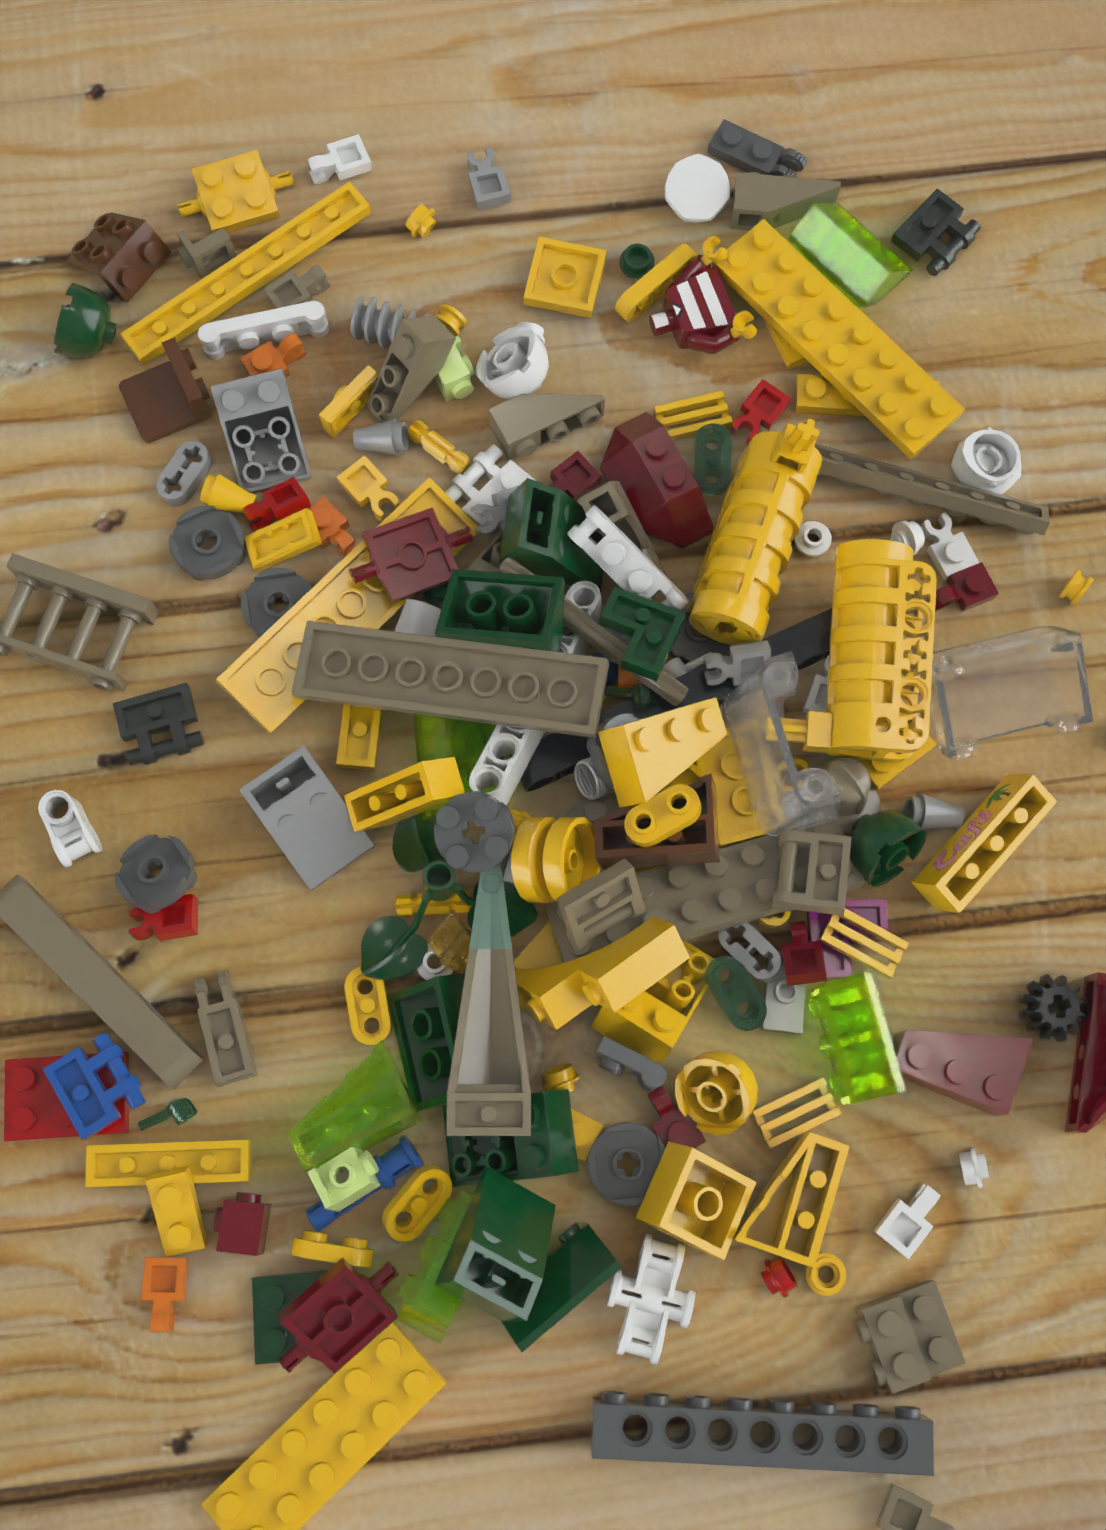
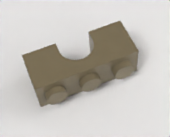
(616, 506)

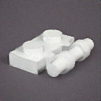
(500, 479)

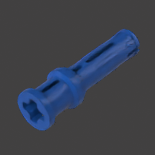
(391, 1167)

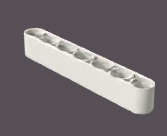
(520, 741)

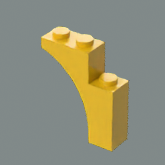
(603, 977)

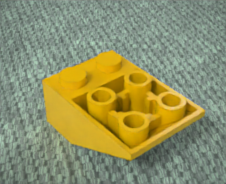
(660, 1013)

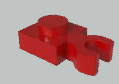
(761, 408)
(170, 922)

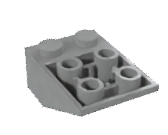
(261, 430)
(306, 817)

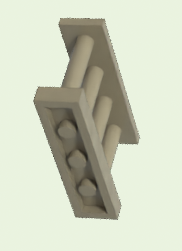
(97, 599)

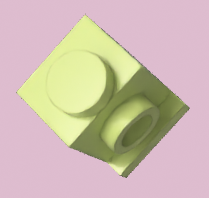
(456, 374)
(361, 1181)

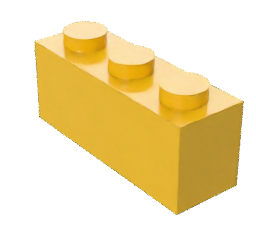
(404, 794)

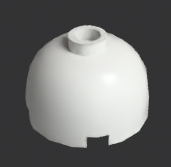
(514, 364)

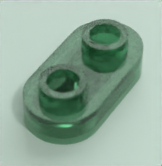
(713, 462)
(734, 991)

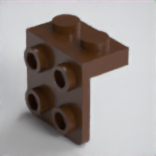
(121, 252)
(166, 395)

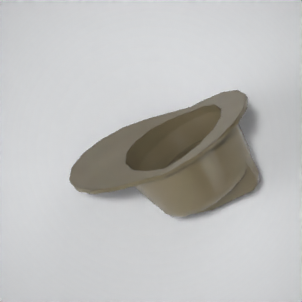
(854, 788)

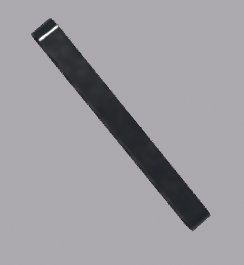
(560, 752)

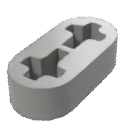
(187, 475)
(757, 943)

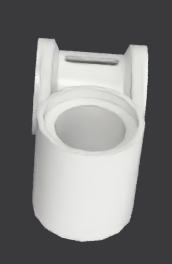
(72, 834)

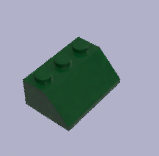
(503, 609)
(426, 1033)
(569, 1277)

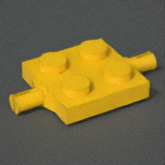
(235, 192)

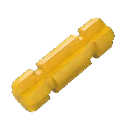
(438, 447)
(407, 905)

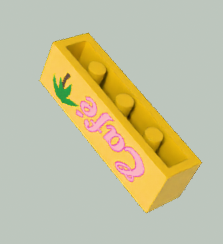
(984, 842)

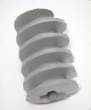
(377, 324)

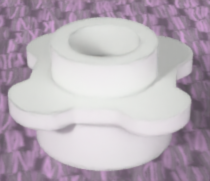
(974, 1167)

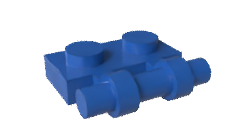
(84, 1094)

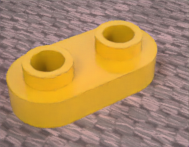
(664, 818)
(367, 1007)
(419, 1203)
(315, 1246)

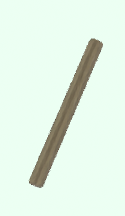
(605, 641)

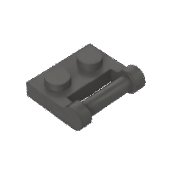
(618, 1058)

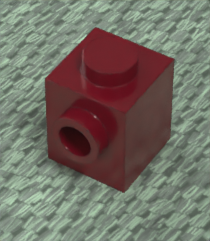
(242, 1224)

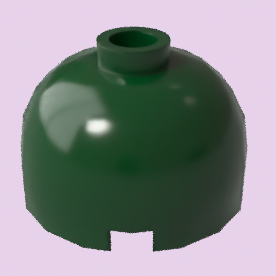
(84, 324)
(883, 843)

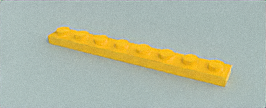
(246, 272)

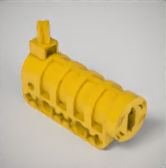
(755, 535)
(868, 657)

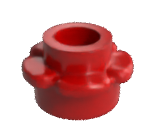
(778, 1276)

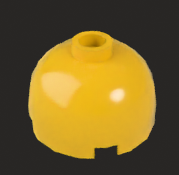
(716, 1092)

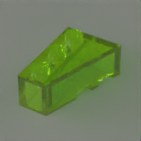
(358, 1113)
(425, 1305)

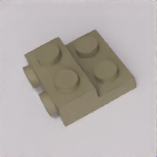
(908, 1337)

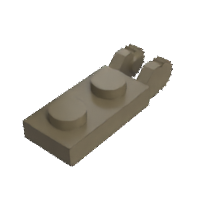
(224, 1032)

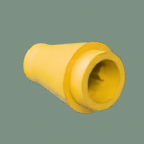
(225, 494)

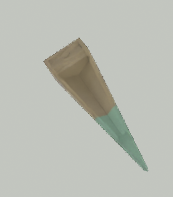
(489, 1063)

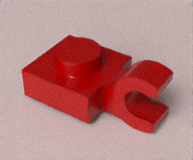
(278, 502)

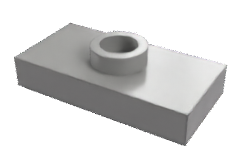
(783, 1004)

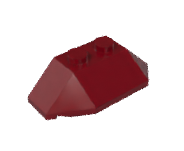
(657, 482)
(1088, 1079)

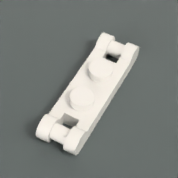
(260, 327)
(624, 560)

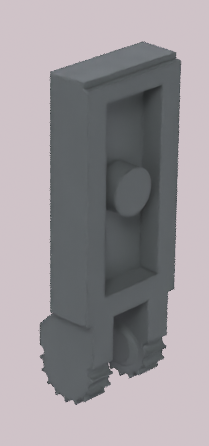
(753, 152)

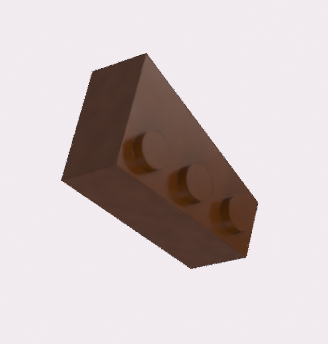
(689, 846)

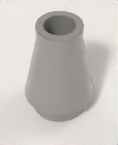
(383, 437)
(933, 812)

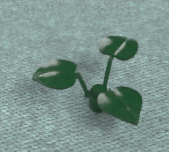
(393, 948)

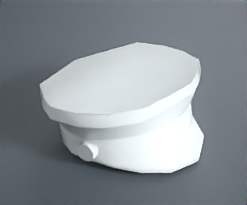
(697, 189)
(987, 461)

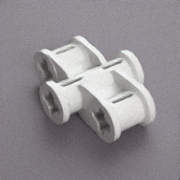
(646, 1314)

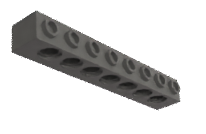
(908, 1455)

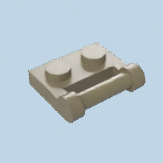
(825, 875)
(600, 903)

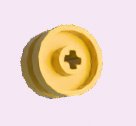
(552, 857)

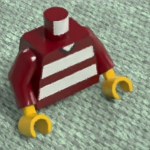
(700, 308)

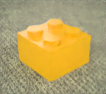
(696, 1200)

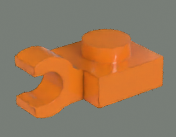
(268, 358)
(332, 526)
(164, 1282)

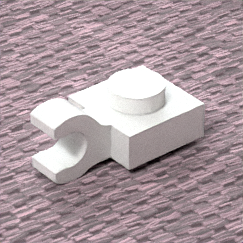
(344, 157)
(905, 1224)

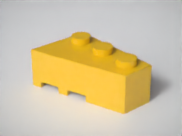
(658, 748)
(796, 1201)

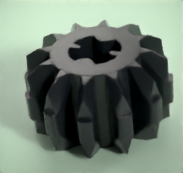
(1056, 1023)

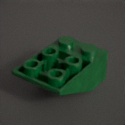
(538, 536)
(543, 1154)
(500, 1249)

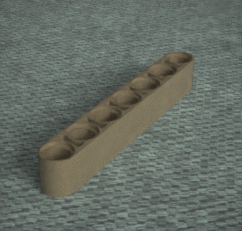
(97, 982)

